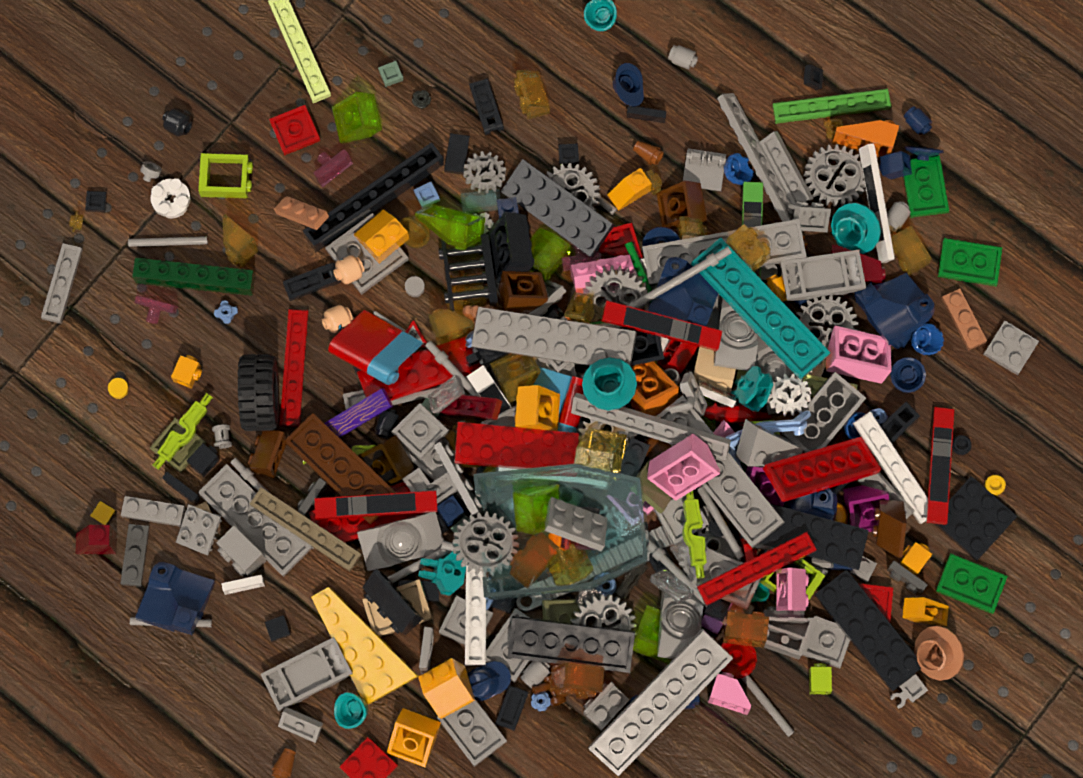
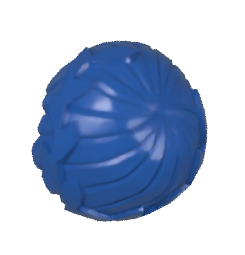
(737, 169)
(927, 339)

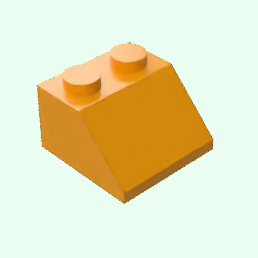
(382, 235)
(537, 408)
(447, 687)
(413, 737)

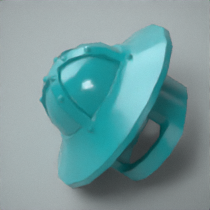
(856, 227)
(609, 384)

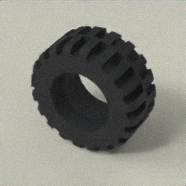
(258, 392)

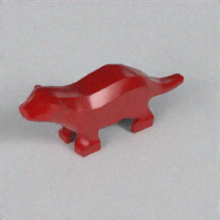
(733, 415)

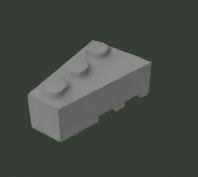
(762, 446)
(788, 635)

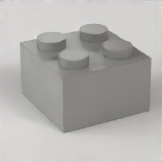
(241, 552)

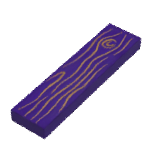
(359, 413)

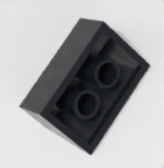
(510, 245)
(646, 348)
(391, 603)

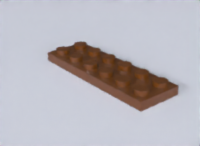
(335, 461)

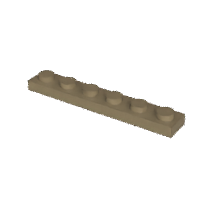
(305, 529)

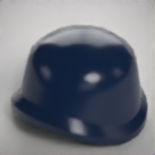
(908, 375)

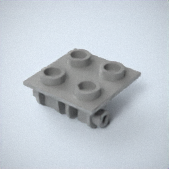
(705, 168)
(198, 529)

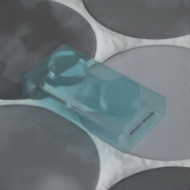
(480, 202)

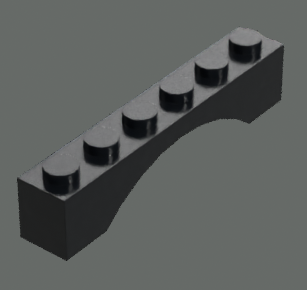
(894, 428)

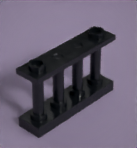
(486, 277)

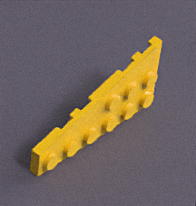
(371, 660)

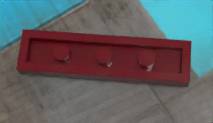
(474, 407)

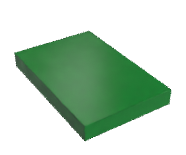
(926, 188)
(970, 262)
(971, 583)

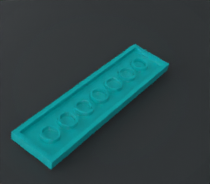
(763, 311)

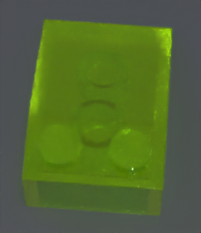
(453, 226)

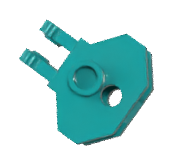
(752, 389)
(446, 573)

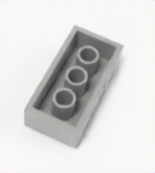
(829, 412)

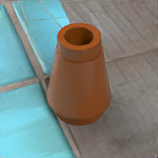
(648, 152)
(284, 764)

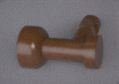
(555, 700)

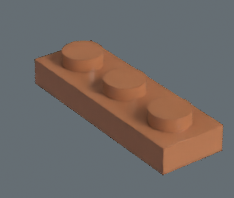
(301, 212)
(964, 319)

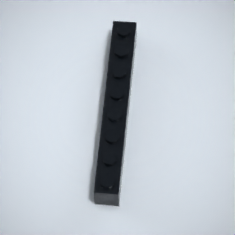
(375, 196)

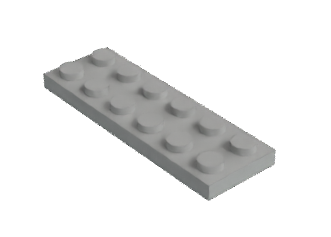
(231, 499)

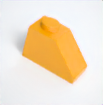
(630, 189)
(925, 611)

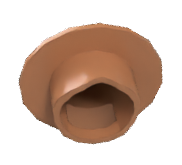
(939, 653)

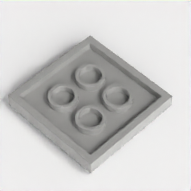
(373, 271)

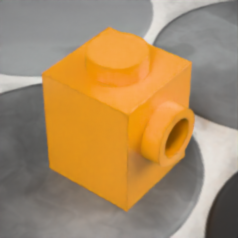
(186, 371)
(915, 557)

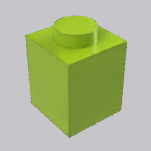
(820, 679)

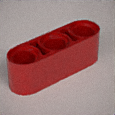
(677, 356)

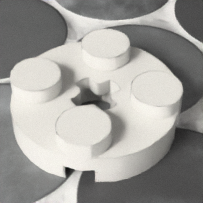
(161, 192)

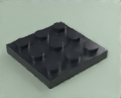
(976, 519)

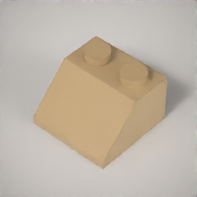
(714, 375)

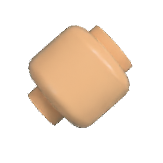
(348, 269)
(337, 318)

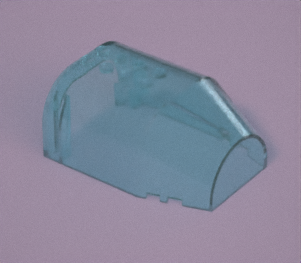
(615, 494)

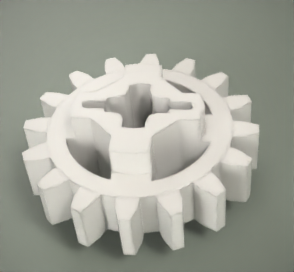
(799, 393)

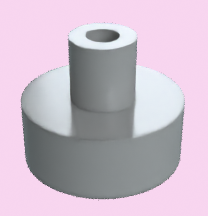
(150, 170)

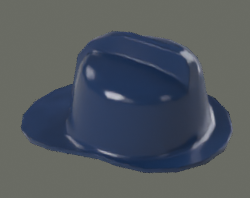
(629, 84)
(489, 680)

